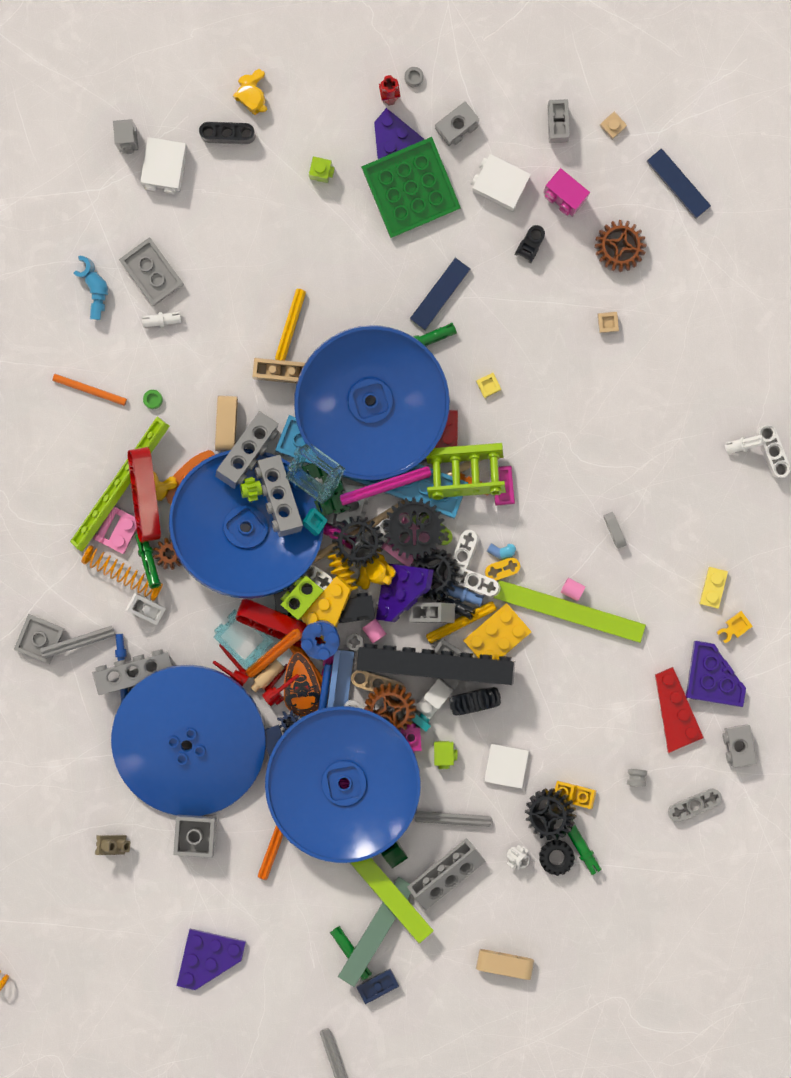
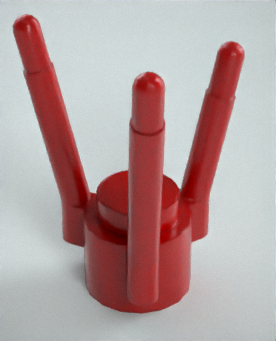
(239, 676)
(273, 695)

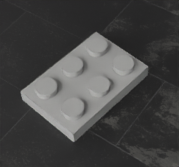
(151, 271)

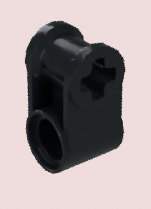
(530, 244)

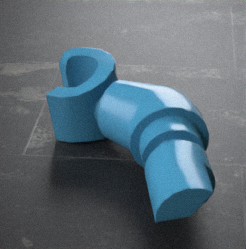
(97, 286)

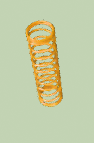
(85, 559)

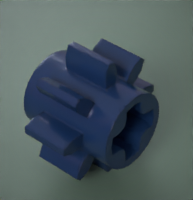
(286, 716)

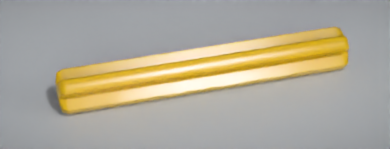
(290, 324)
(460, 622)

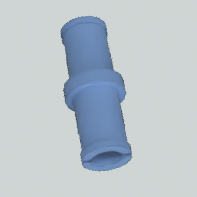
(466, 595)

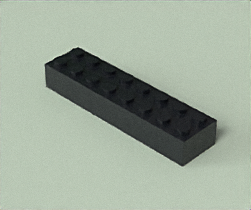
(436, 665)

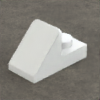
(145, 608)
(434, 698)

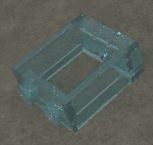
(308, 483)
(221, 629)

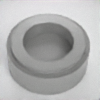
(414, 76)

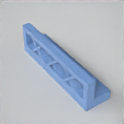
(340, 678)

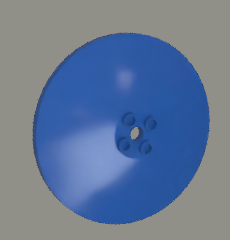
(408, 407)
(221, 556)
(195, 707)
(306, 790)

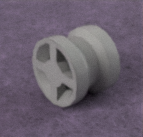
(636, 777)

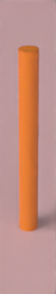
(89, 389)

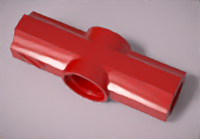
(389, 90)

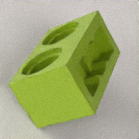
(305, 600)

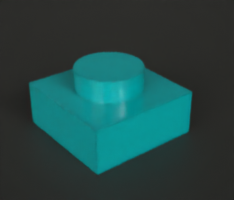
(314, 521)
(422, 721)

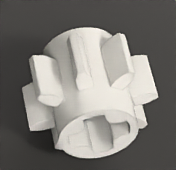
(518, 857)

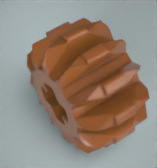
(165, 559)

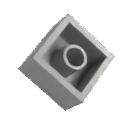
(195, 836)

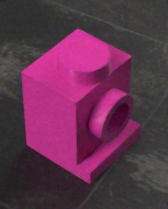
(412, 729)

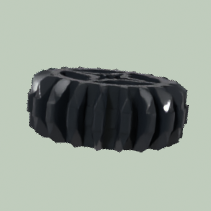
(349, 539)
(446, 560)
(475, 701)
(547, 829)

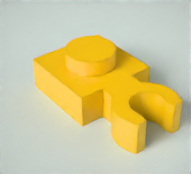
(736, 625)

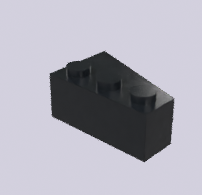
(358, 609)

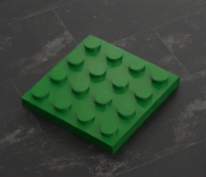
(410, 187)

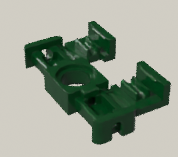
(332, 503)

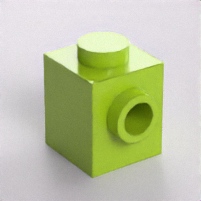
(321, 169)
(444, 754)

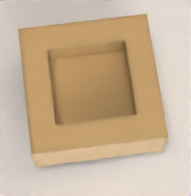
(613, 125)
(608, 322)

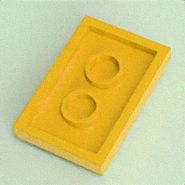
(498, 633)

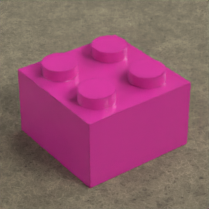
(565, 192)

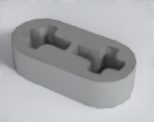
(614, 530)

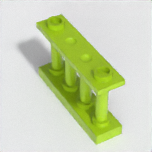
(470, 453)

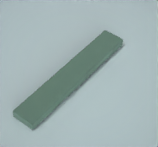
(371, 939)

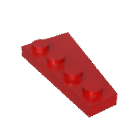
(677, 716)

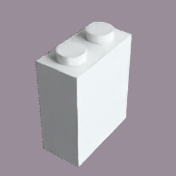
(163, 165)
(500, 182)

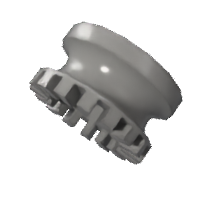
(359, 638)

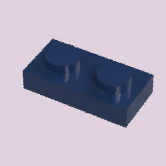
(377, 986)

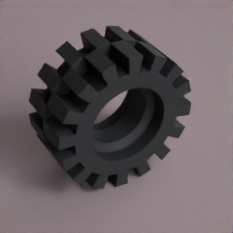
(568, 857)

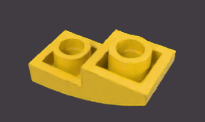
(579, 795)

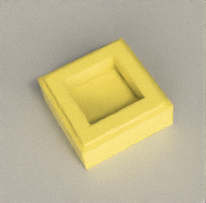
(488, 385)

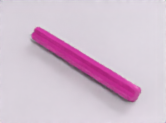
(385, 485)

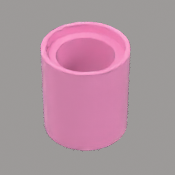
(573, 589)
(374, 631)

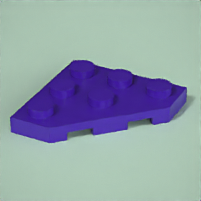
(393, 134)
(403, 591)
(713, 678)
(207, 957)

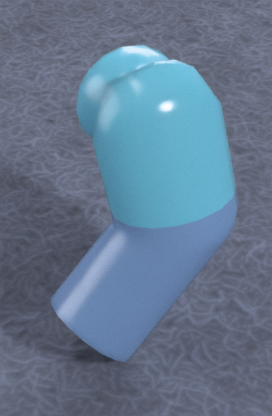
(502, 553)

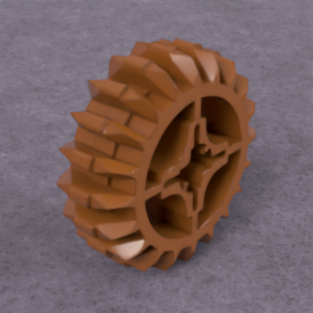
(613, 242)
(404, 702)

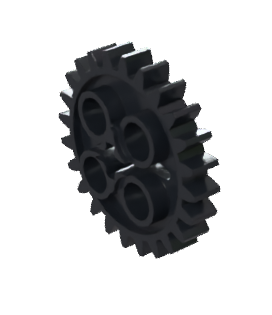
(397, 528)

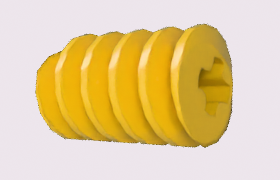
(342, 570)

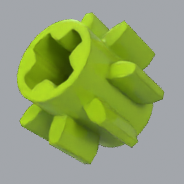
(251, 489)

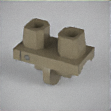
(112, 845)

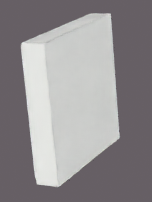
(506, 765)

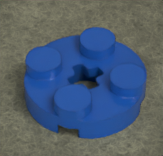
(316, 629)

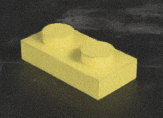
(713, 587)

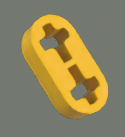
(501, 564)

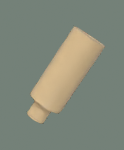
(267, 675)

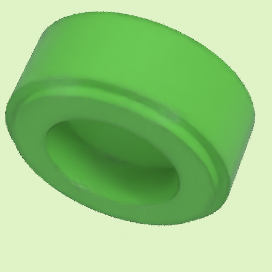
(152, 399)

